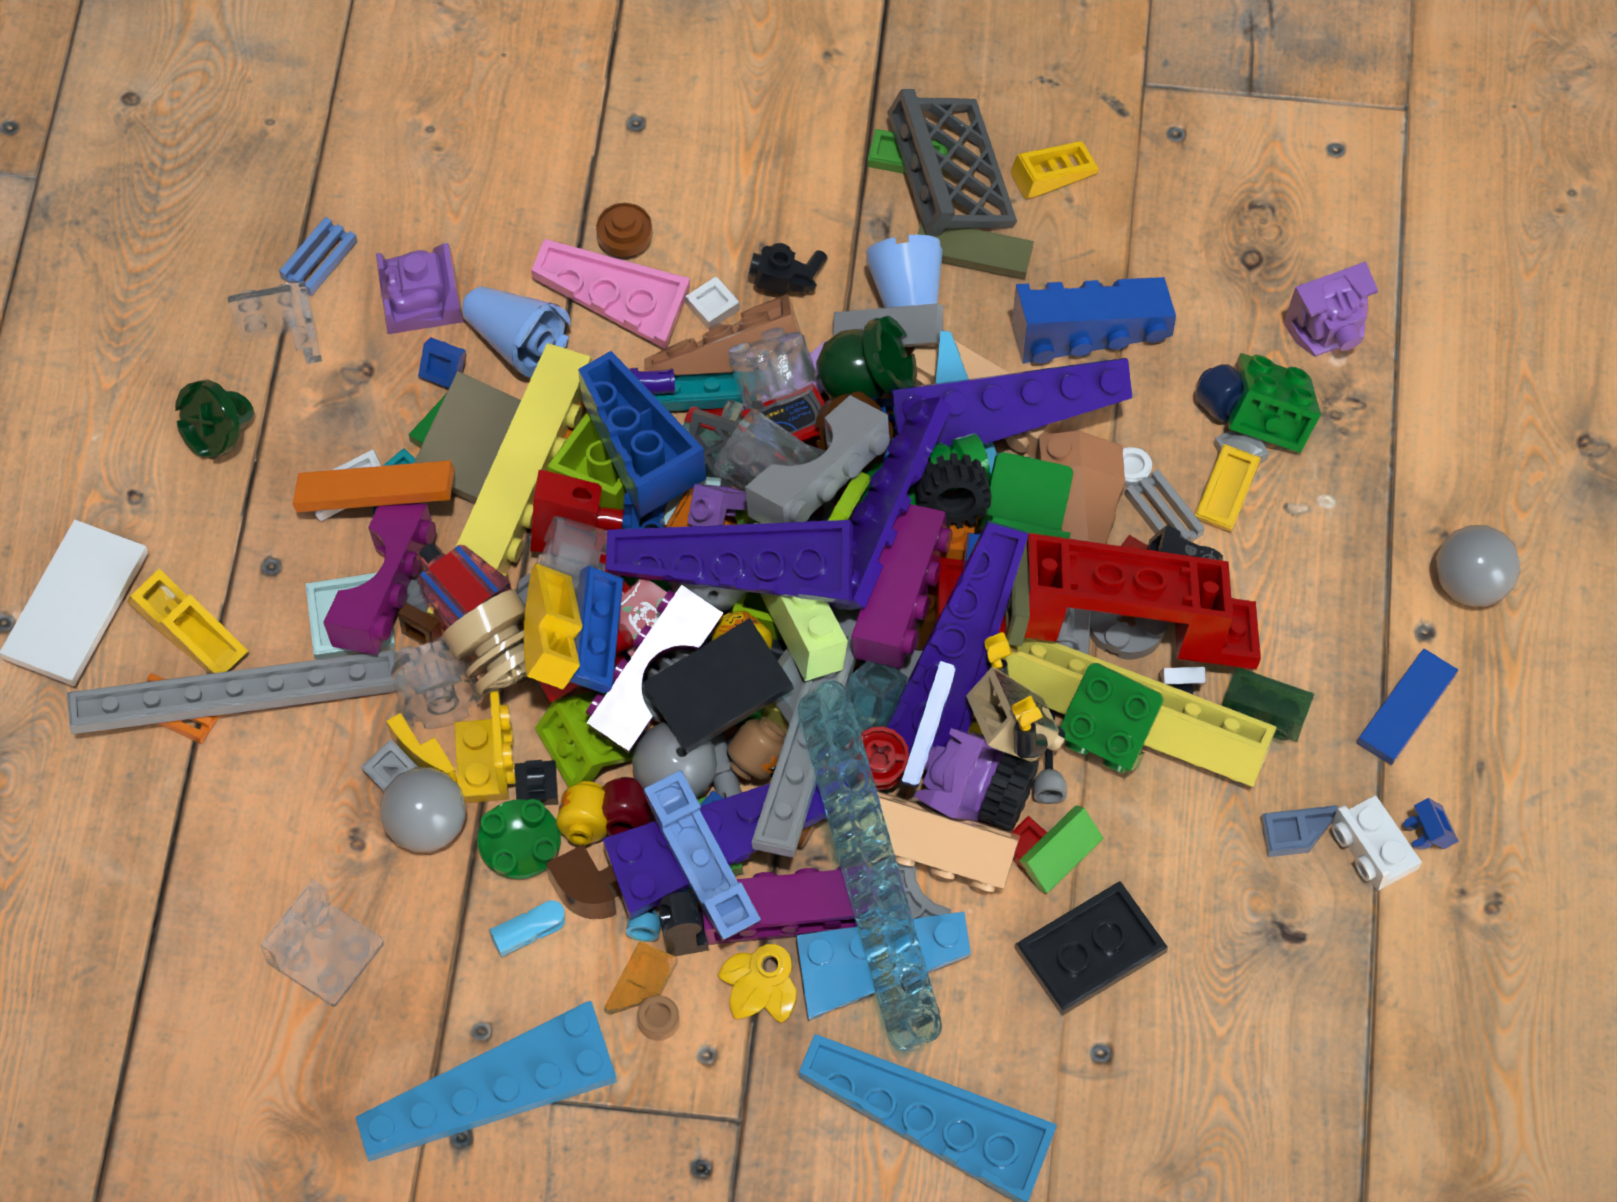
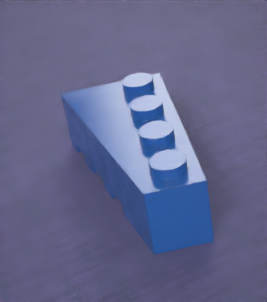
(641, 436)

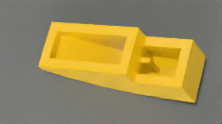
(186, 624)
(551, 627)

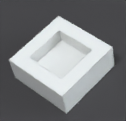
(712, 302)

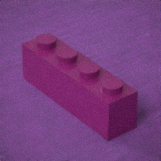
(900, 598)
(792, 905)

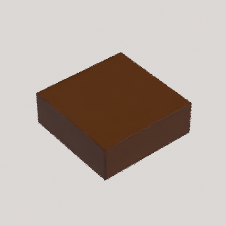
(418, 625)

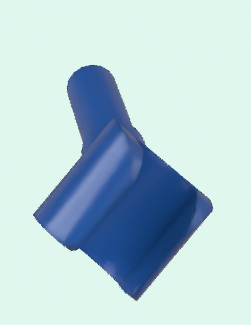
(655, 517)

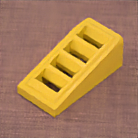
(1034, 181)

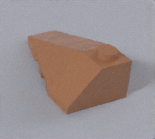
(711, 352)
(1095, 482)

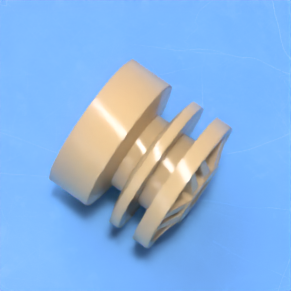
(495, 639)

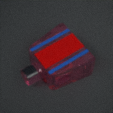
(457, 582)

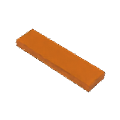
(373, 486)

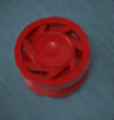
(886, 756)

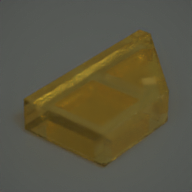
(642, 978)

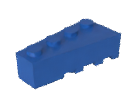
(1090, 317)

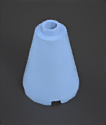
(906, 271)
(516, 325)

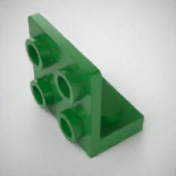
(1275, 403)

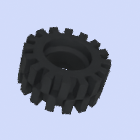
(954, 474)
(1008, 791)

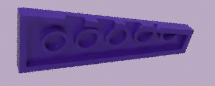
(1021, 400)
(889, 495)
(766, 558)
(958, 637)
(647, 866)

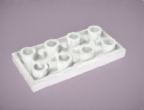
(74, 602)

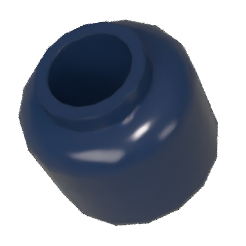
(1219, 391)

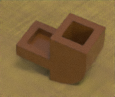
(582, 886)

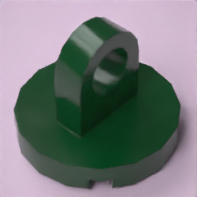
(210, 417)

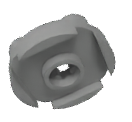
(1125, 640)

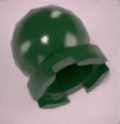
(866, 360)

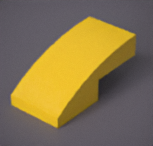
(424, 755)

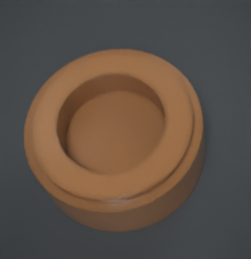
(658, 1018)

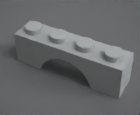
(794, 492)

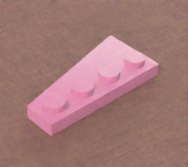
(622, 291)

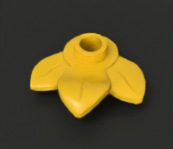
(760, 989)

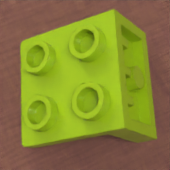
(572, 744)

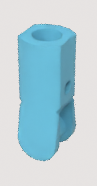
(528, 927)

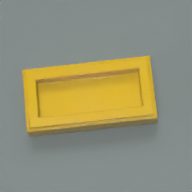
(1227, 488)

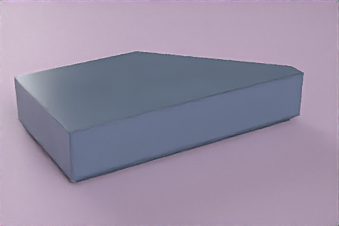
(1295, 830)

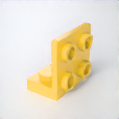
(485, 755)

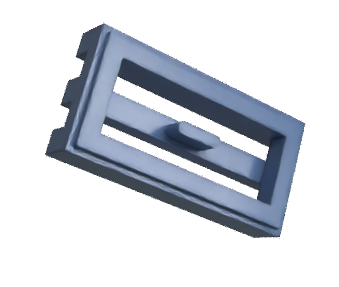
(290, 271)

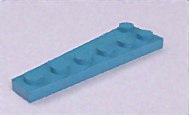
(515, 1077)
(960, 1127)

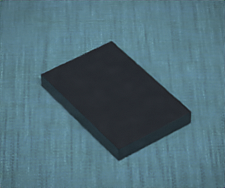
(718, 685)
(1091, 948)

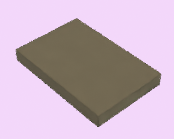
(469, 432)

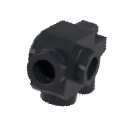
(779, 271)

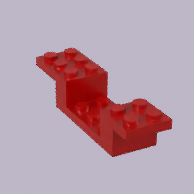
(1135, 584)

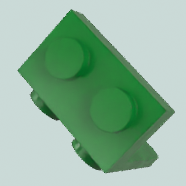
(1029, 494)
(1111, 717)

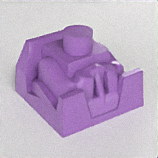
(419, 290)
(1331, 310)
(959, 775)

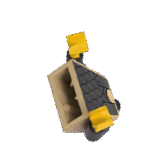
(1009, 712)

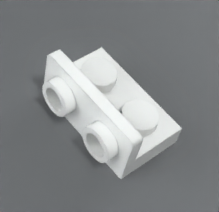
(1375, 842)

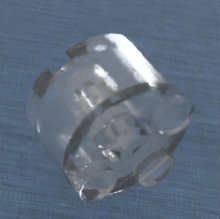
(772, 368)
(573, 547)
(433, 685)

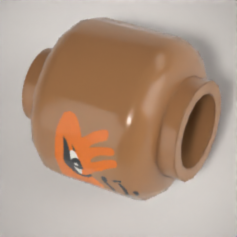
(756, 748)

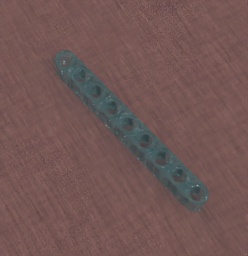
(865, 884)

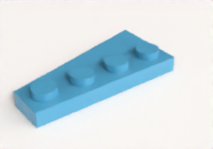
(838, 971)

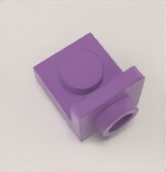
(713, 502)

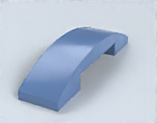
(700, 856)

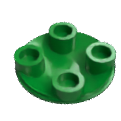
(518, 838)

